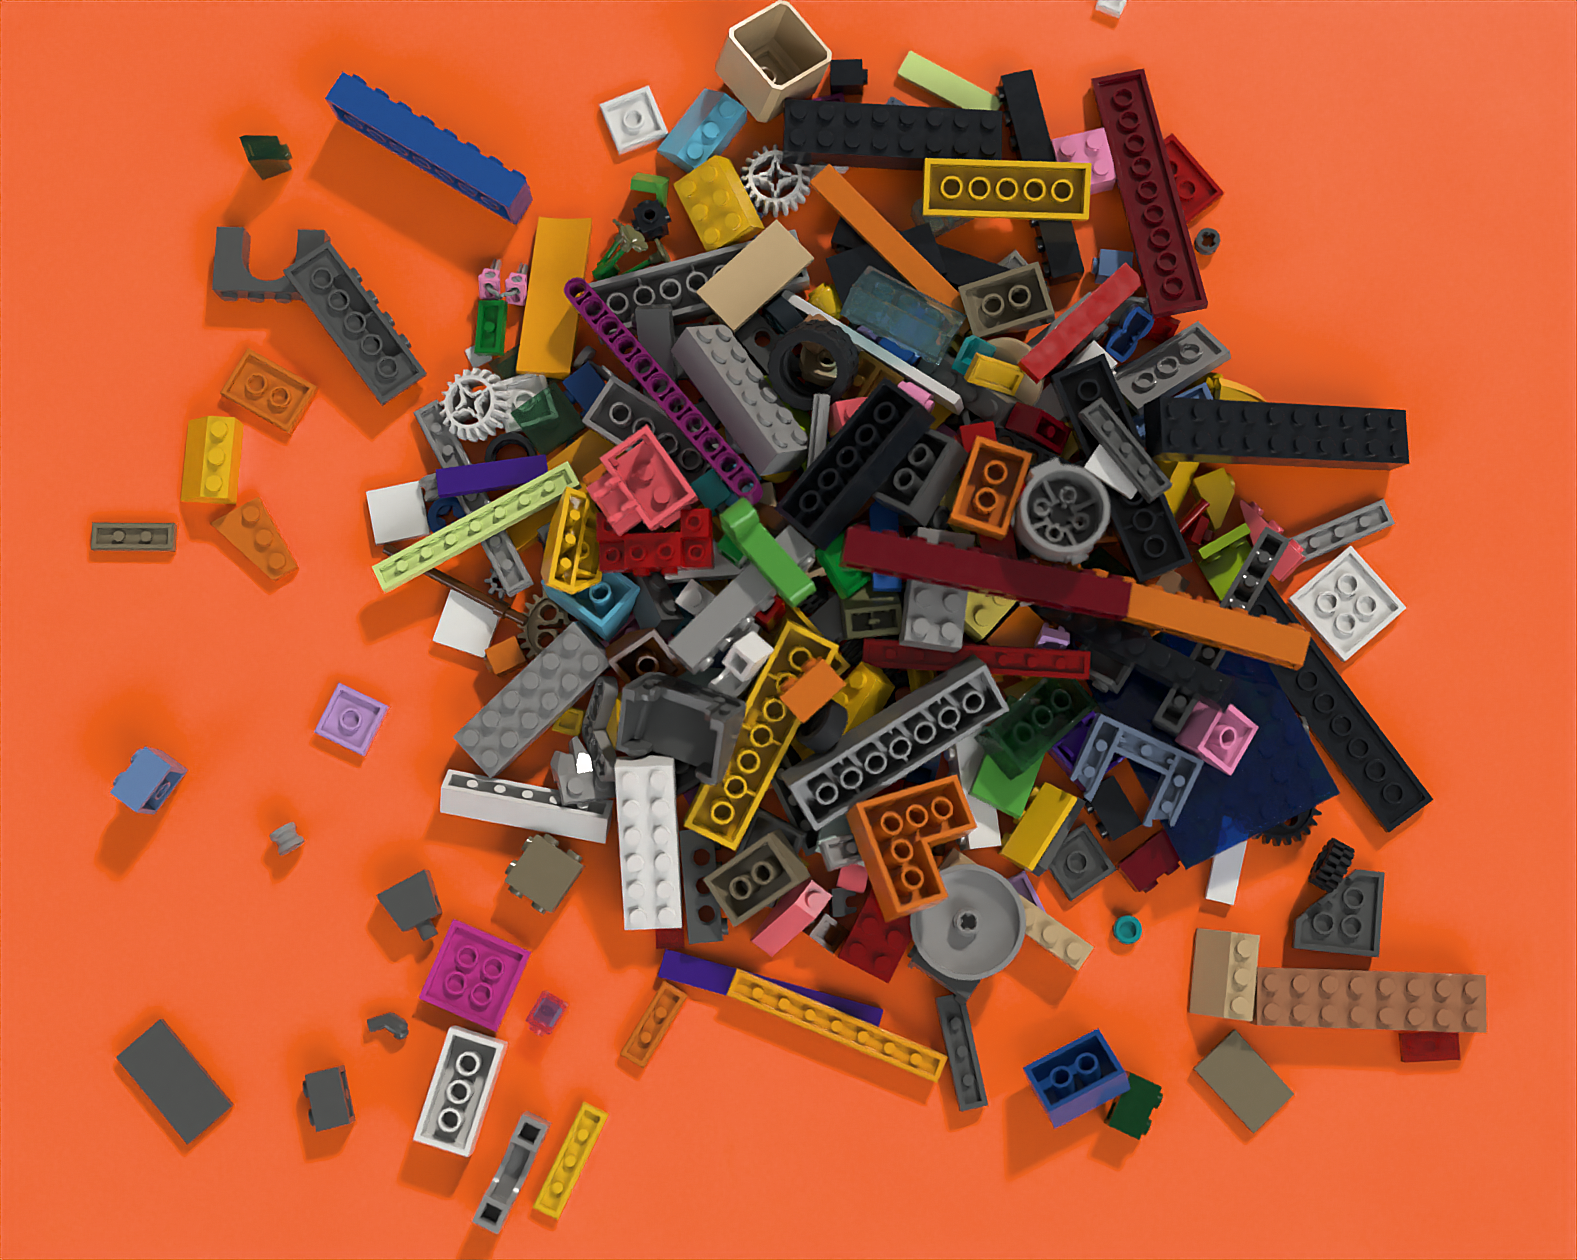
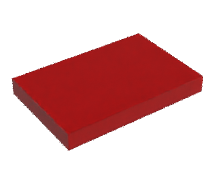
(1193, 183)

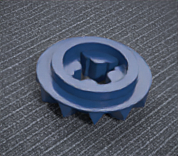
(443, 507)

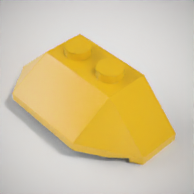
(571, 544)

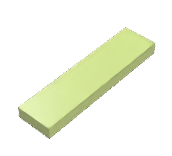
(945, 84)

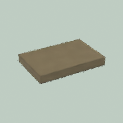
(1243, 1081)

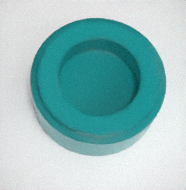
(1127, 929)

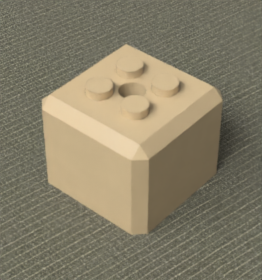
(772, 60)

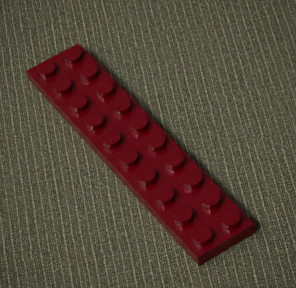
(1149, 194)

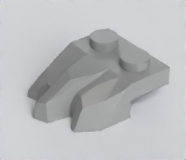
(578, 777)

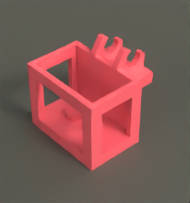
(642, 486)

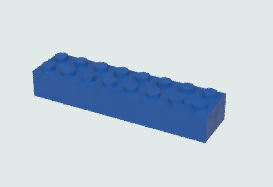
(429, 147)

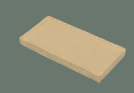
(755, 276)

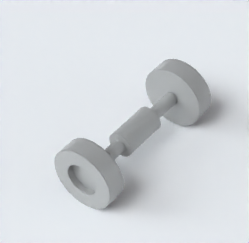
(587, 355)

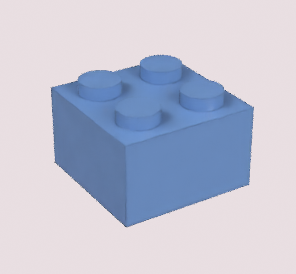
(148, 780)

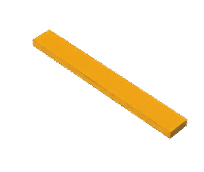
(837, 1025)

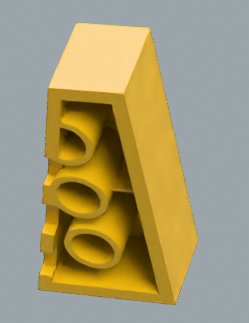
(863, 697)

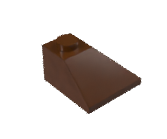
(642, 653)

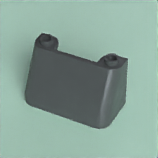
(680, 723)

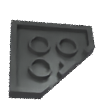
(1346, 918)

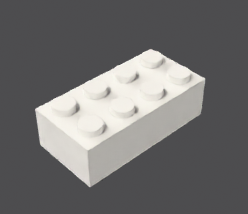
(460, 1091)

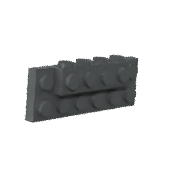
(355, 322)

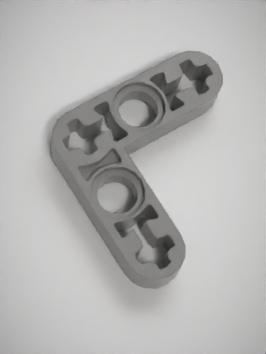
(595, 724)

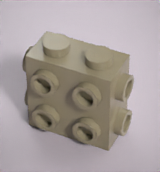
(543, 872)

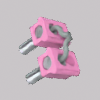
(514, 286)

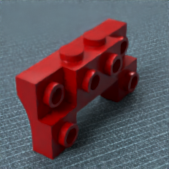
(658, 551)

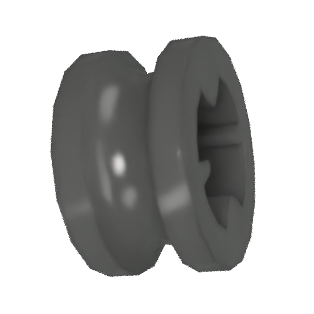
(1207, 232)

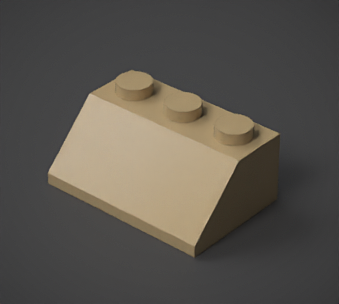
(1224, 974)

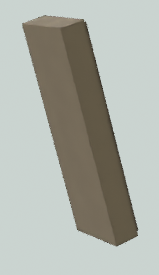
(134, 537)

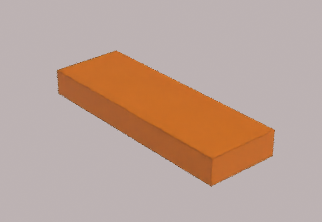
(653, 1024)

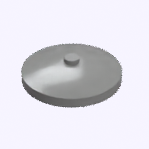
(974, 928)

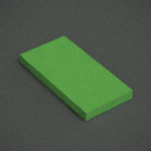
(997, 790)

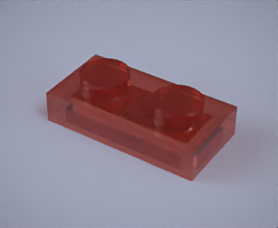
(1429, 1046)

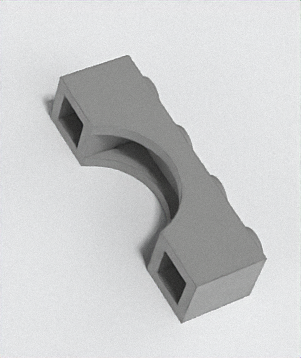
(512, 1172)

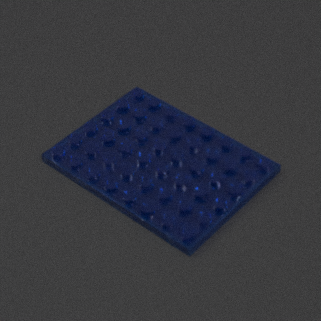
(1271, 782)

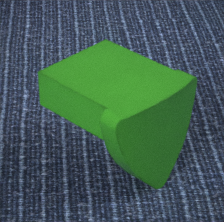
(652, 184)

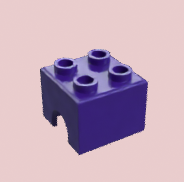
(1068, 748)

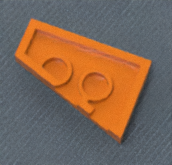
(258, 538)

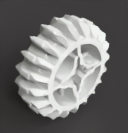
(764, 181)
(464, 404)

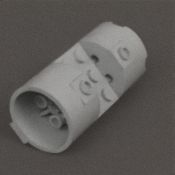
(1059, 513)

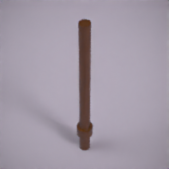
(500, 608)

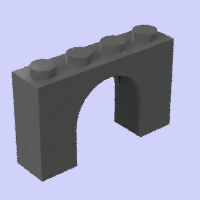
(232, 271)

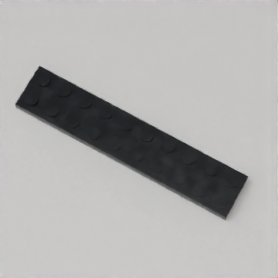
(1345, 727)

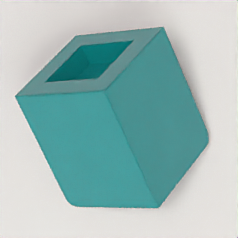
(968, 350)
(710, 490)

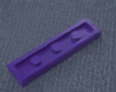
(489, 476)

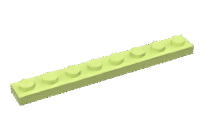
(475, 527)

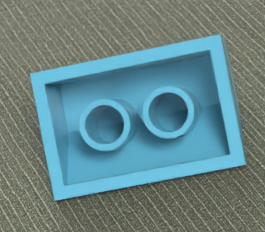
(704, 130)
(602, 606)

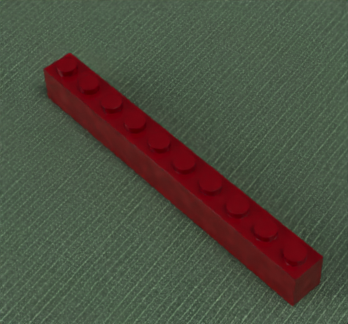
(985, 573)

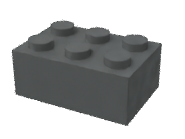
(922, 477)

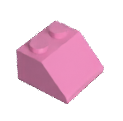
(1217, 736)

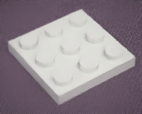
(1346, 604)

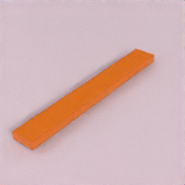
(886, 240)

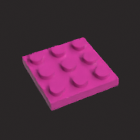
(475, 975)

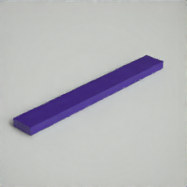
(718, 978)

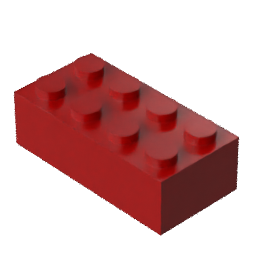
(874, 943)

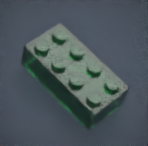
(1034, 723)

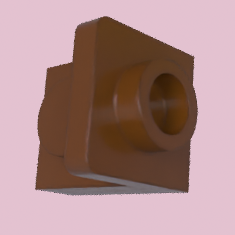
(826, 932)

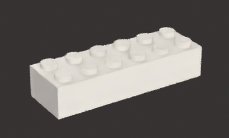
(649, 842)

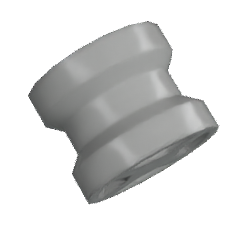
(429, 483)
(286, 838)

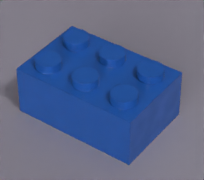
(1076, 1078)

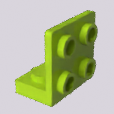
(1223, 559)

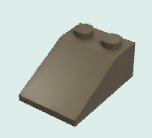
(1007, 302)

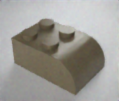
(757, 877)

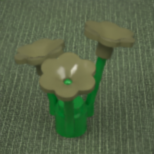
(628, 239)

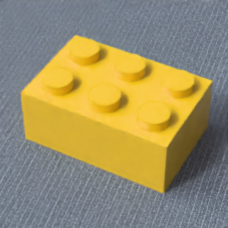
(718, 204)

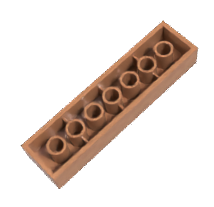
(1370, 999)

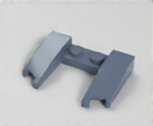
(1110, 736)

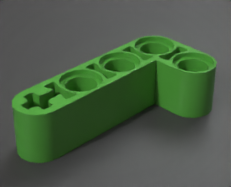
(762, 550)

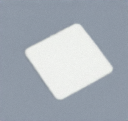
(476, 360)

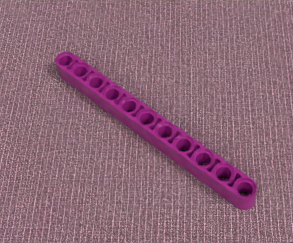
(668, 399)

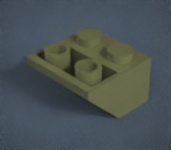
(870, 613)

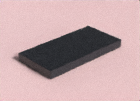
(849, 265)

